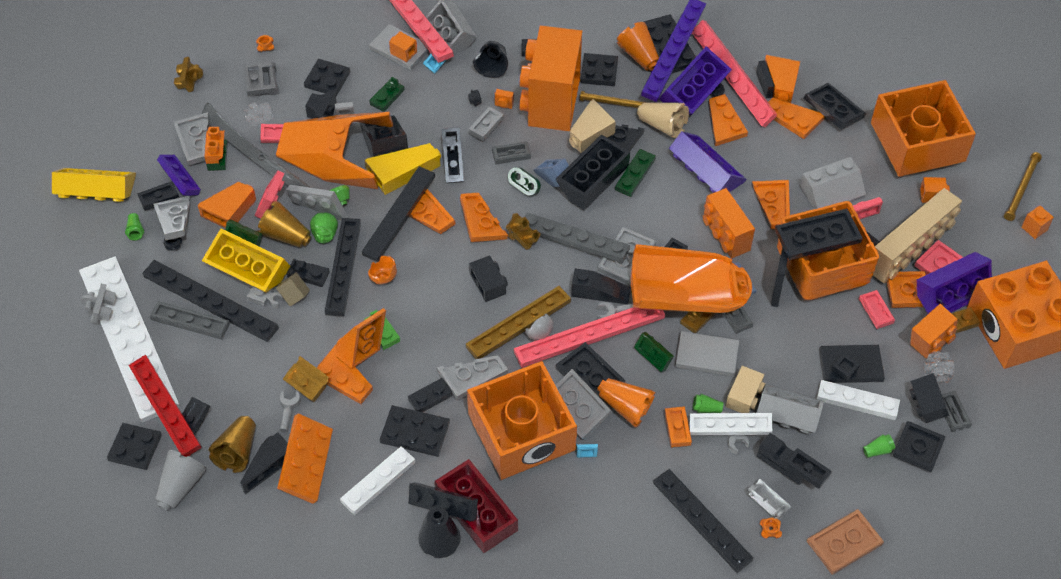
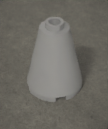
(177, 479)

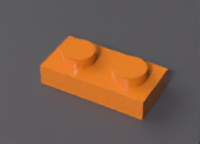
(678, 427)

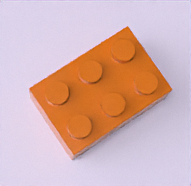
(728, 223)

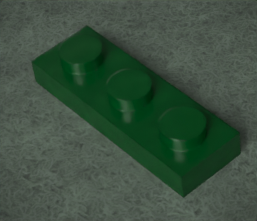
(635, 173)

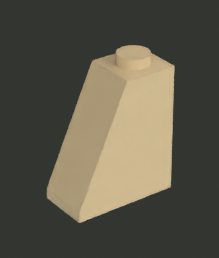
(590, 126)

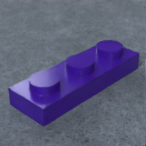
(179, 175)

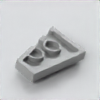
(317, 200)

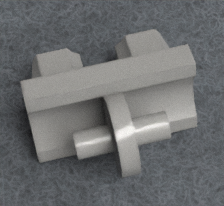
(104, 296)

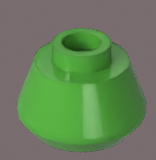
(342, 193)

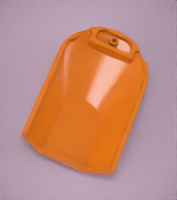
(687, 280)

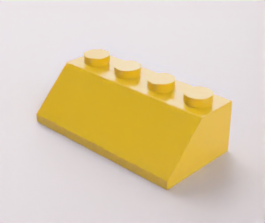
(92, 183)
(246, 261)

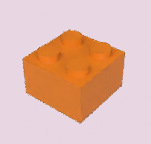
(934, 331)

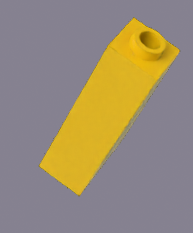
(398, 167)

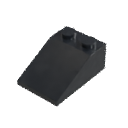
(384, 139)

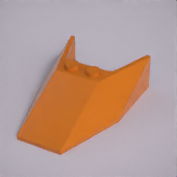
(319, 147)

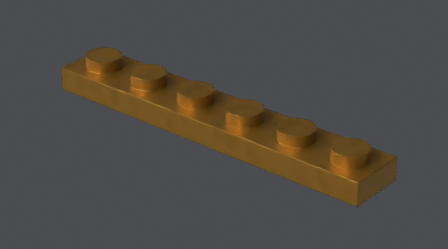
(517, 323)

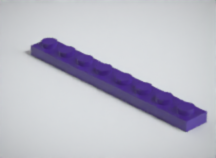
(673, 50)

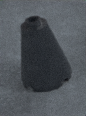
(439, 534)

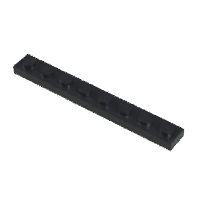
(210, 300)

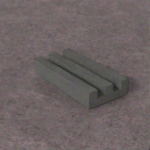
(511, 155)
(952, 411)

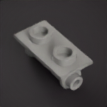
(769, 499)

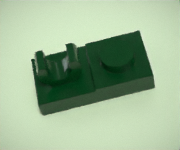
(387, 94)
(243, 232)
(653, 351)

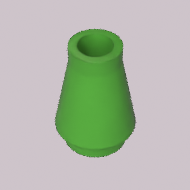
(134, 227)
(706, 404)
(882, 445)

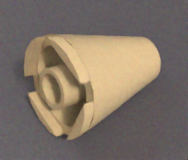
(665, 116)

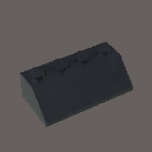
(593, 171)

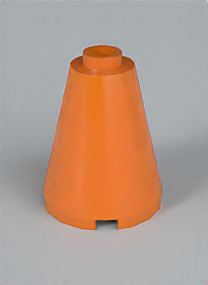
(639, 45)
(627, 399)

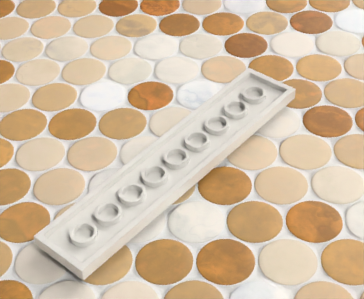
(126, 331)

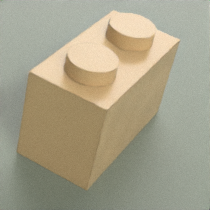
(745, 390)

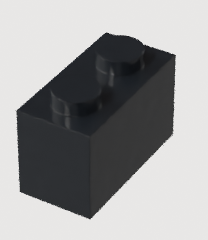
(488, 278)
(929, 398)

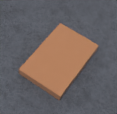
(845, 541)

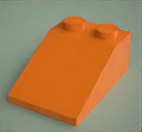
(361, 340)

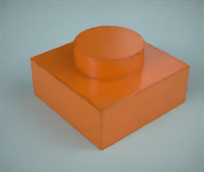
(504, 98)

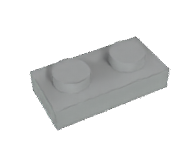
(486, 123)

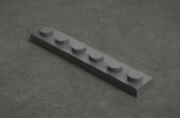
(579, 238)

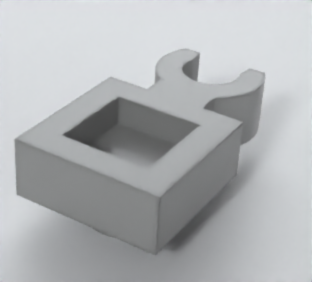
(262, 298)

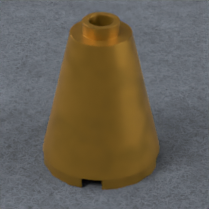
(283, 226)
(234, 445)

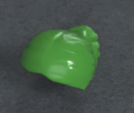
(323, 227)

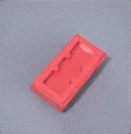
(271, 133)
(868, 208)
(876, 309)

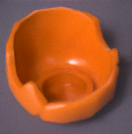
(383, 271)

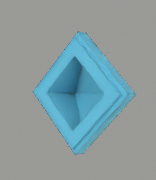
(432, 64)
(586, 450)

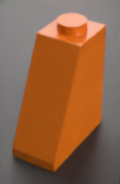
(784, 76)
(228, 204)

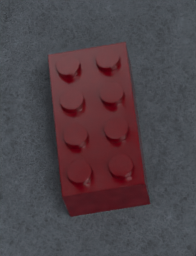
(494, 519)

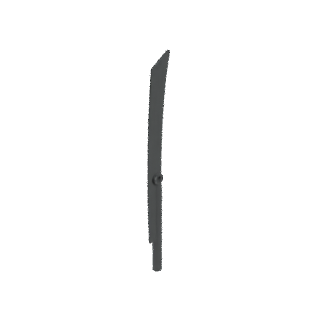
(249, 149)

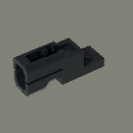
(793, 464)

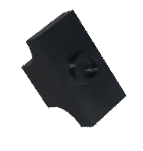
(321, 105)

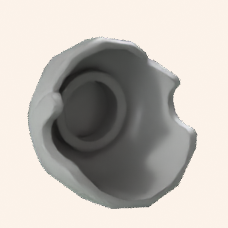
(541, 328)

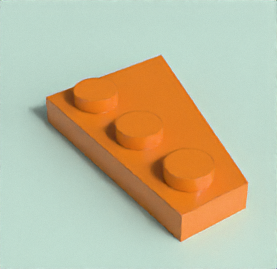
(725, 121)
(773, 199)
(432, 213)
(479, 220)
(344, 379)

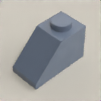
(551, 169)

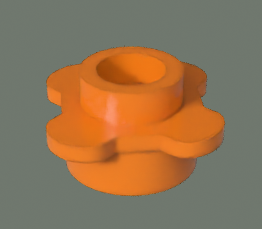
(264, 43)
(770, 522)

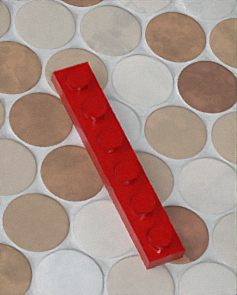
(165, 406)

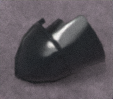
(491, 60)

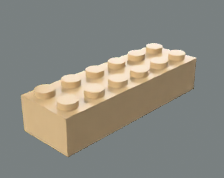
(916, 234)

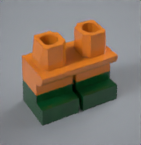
(215, 149)

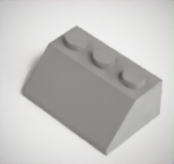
(451, 25)
(833, 184)
(791, 408)

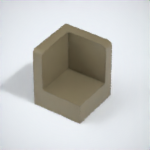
(293, 289)

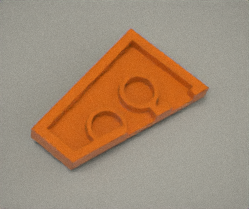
(796, 118)

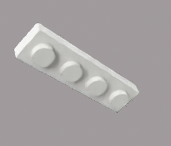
(858, 400)
(731, 424)
(377, 480)

